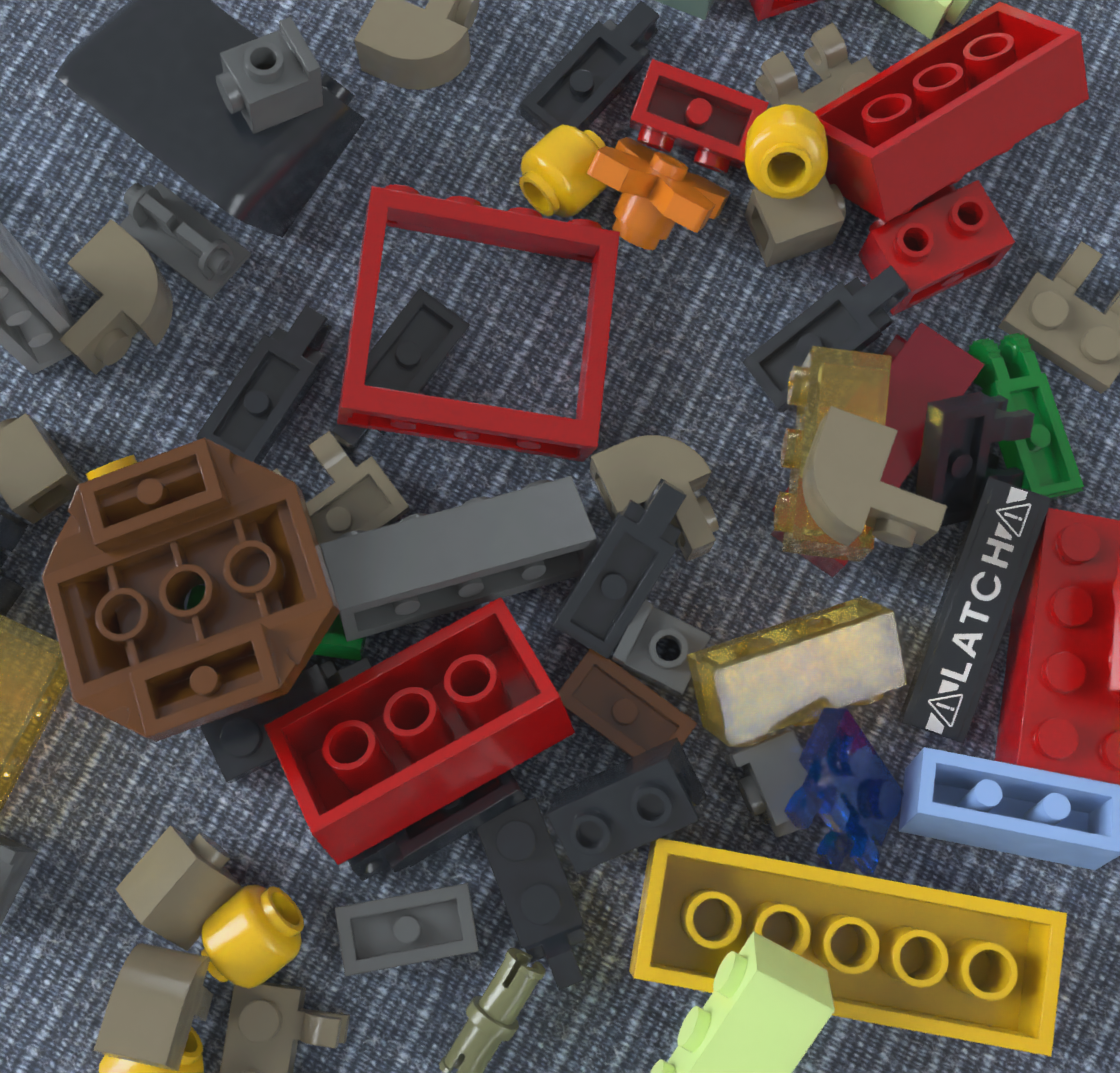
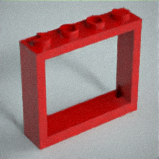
(469, 421)

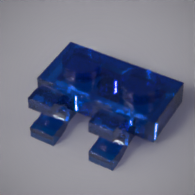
(848, 790)

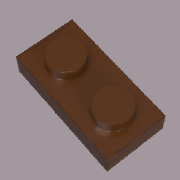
(621, 707)

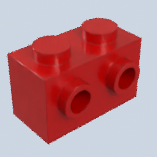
(695, 115)
(939, 243)

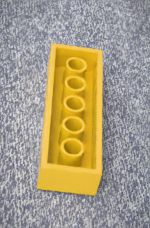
(888, 946)

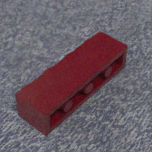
(920, 372)

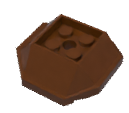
(137, 552)

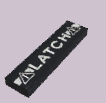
(974, 609)

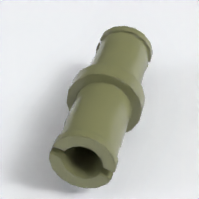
(493, 1014)

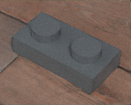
(406, 929)

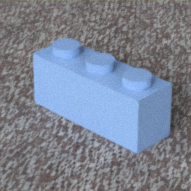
(1011, 809)

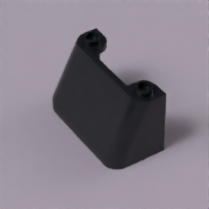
(156, 81)

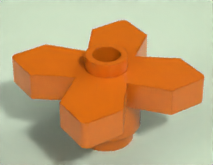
(654, 192)

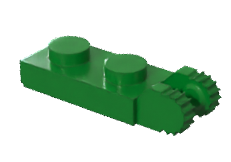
(1047, 454)

